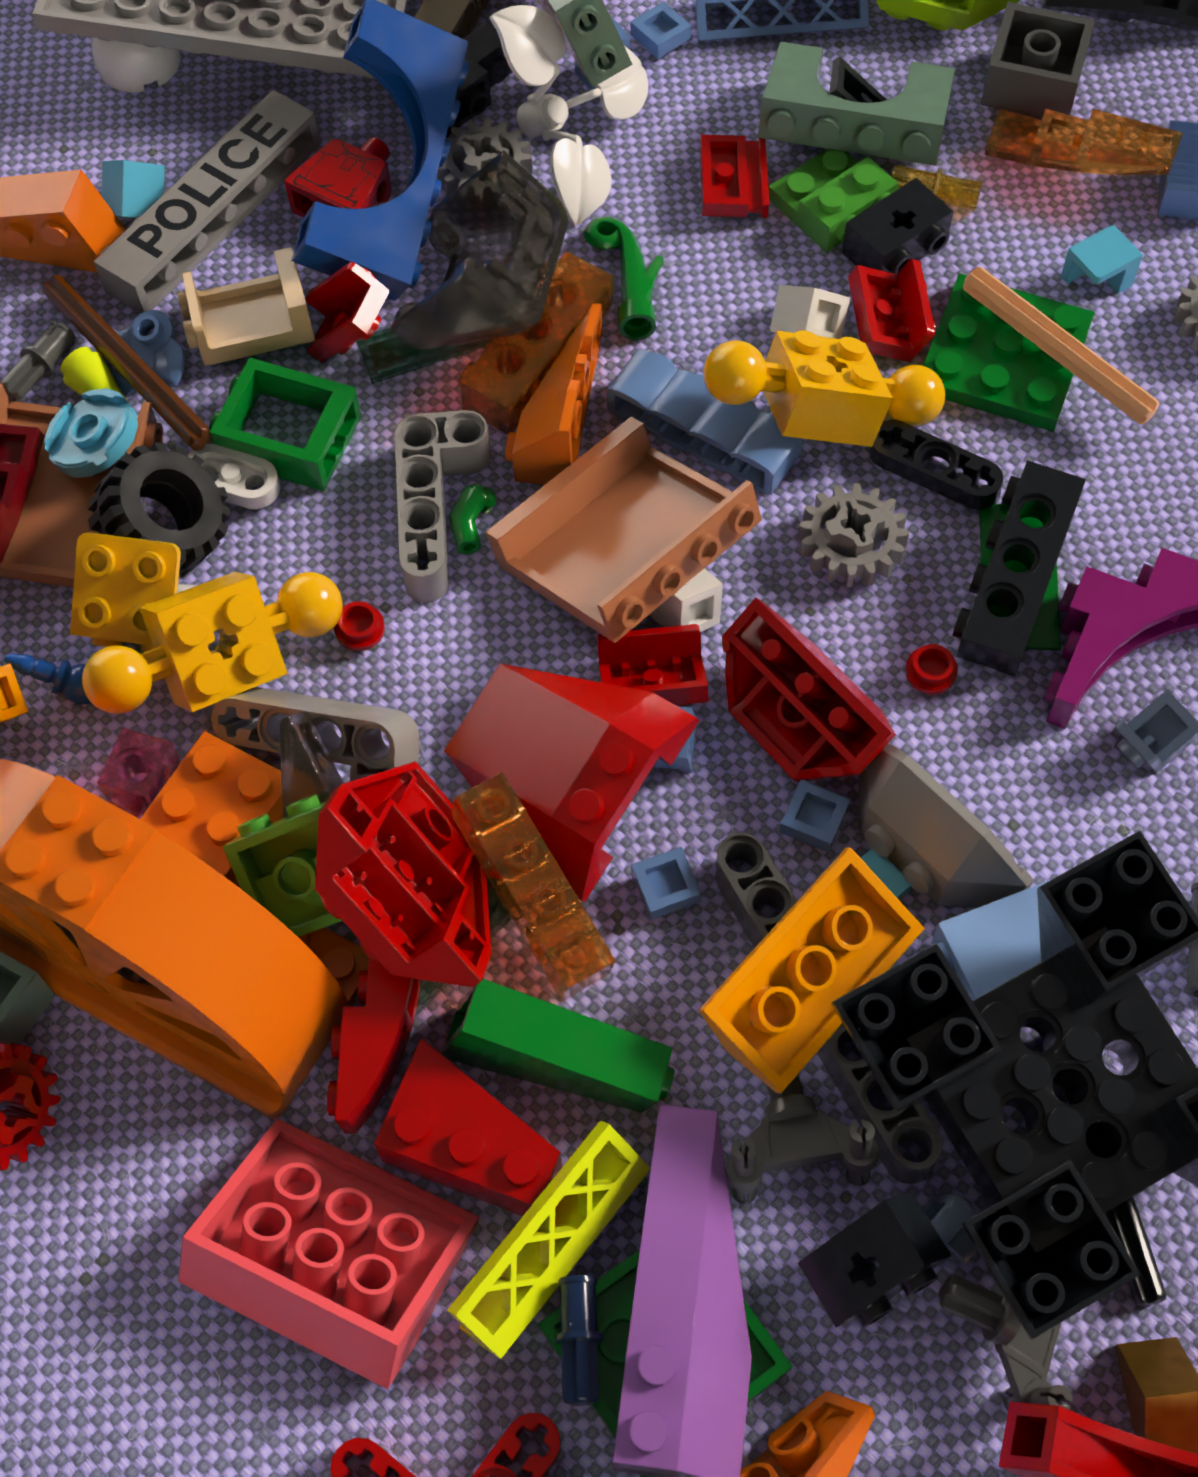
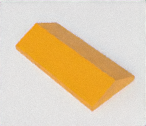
(831, 941)

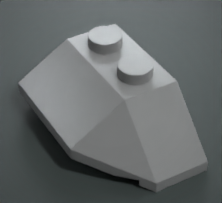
(933, 835)

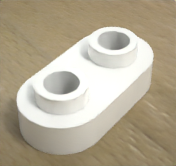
(239, 474)

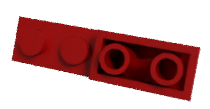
(370, 1044)

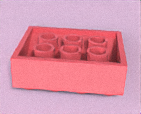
(327, 1251)

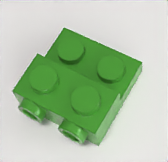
(829, 193)
(279, 865)

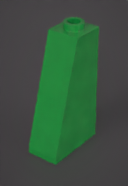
(557, 1048)

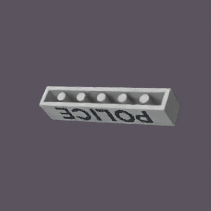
(208, 202)

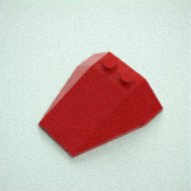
(570, 756)
(404, 877)

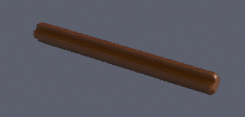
(127, 363)

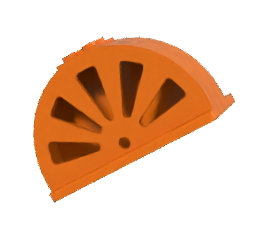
(157, 895)

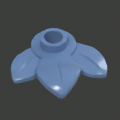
(157, 350)

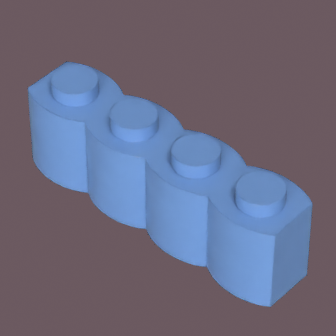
(689, 418)

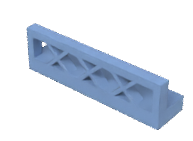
(771, 30)

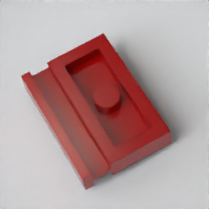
(733, 176)

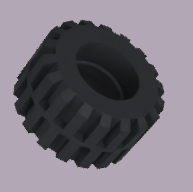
(177, 484)

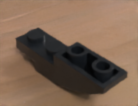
(1164, 12)
(485, 70)

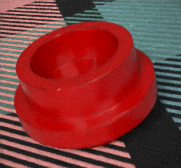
(359, 626)
(931, 669)

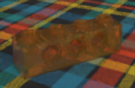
(504, 396)
(532, 886)

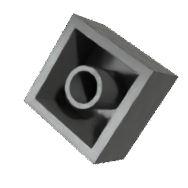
(1037, 61)

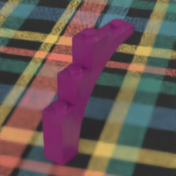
(1114, 618)

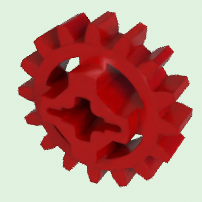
(26, 1099)

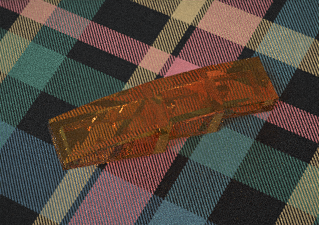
(1074, 144)

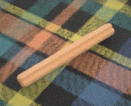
(1061, 345)

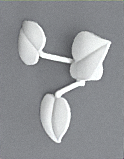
(532, 47)

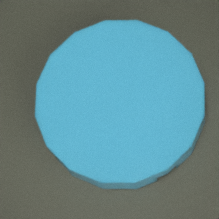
(91, 433)

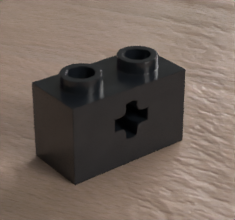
(898, 229)
(845, 1269)

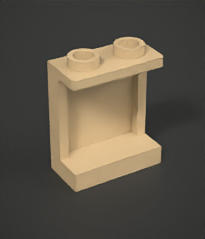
(247, 315)

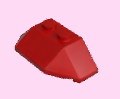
(798, 700)

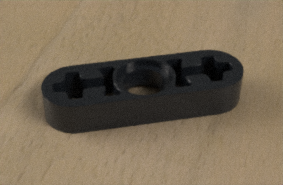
(943, 482)

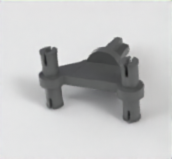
(799, 1136)
(1023, 1359)

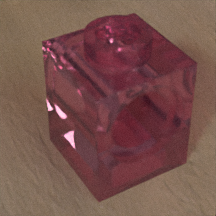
(134, 755)

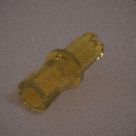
(947, 188)

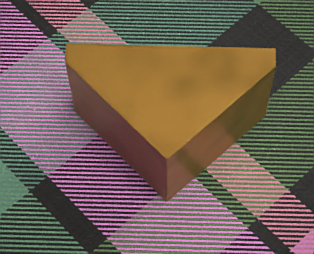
(1161, 1391)

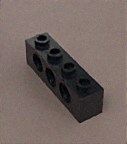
(1052, 500)

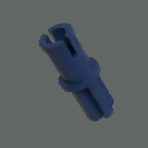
(579, 1340)

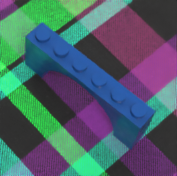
(422, 74)

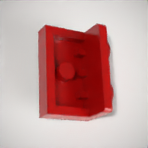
(350, 307)
(892, 310)
(657, 662)

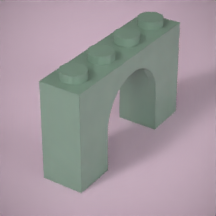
(806, 114)

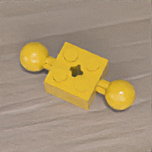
(823, 386)
(184, 625)

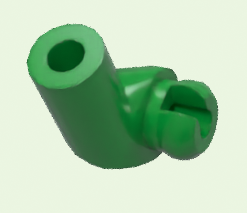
(471, 502)

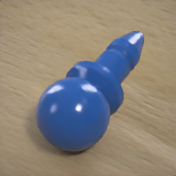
(64, 678)

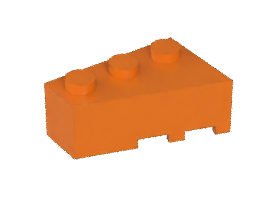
(55, 220)

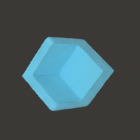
(131, 186)
(1104, 257)

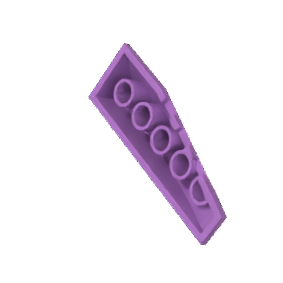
(688, 1316)

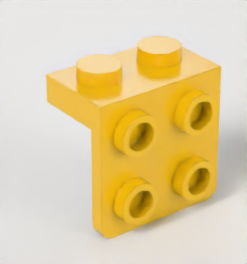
(116, 579)

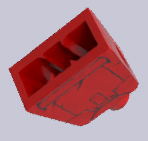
(341, 177)

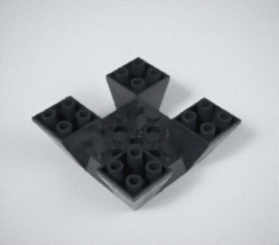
(966, 1058)

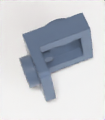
(1158, 732)

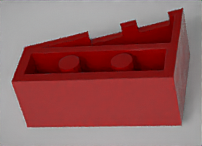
(463, 1136)

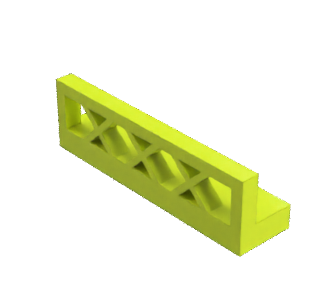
(548, 1240)

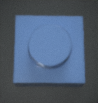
(660, 30)
(815, 815)
(666, 883)

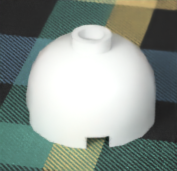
(133, 65)

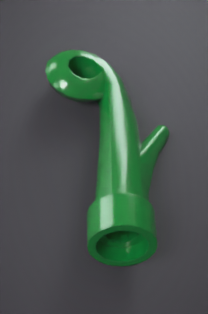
(636, 310)

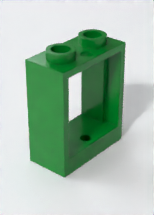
(328, 441)

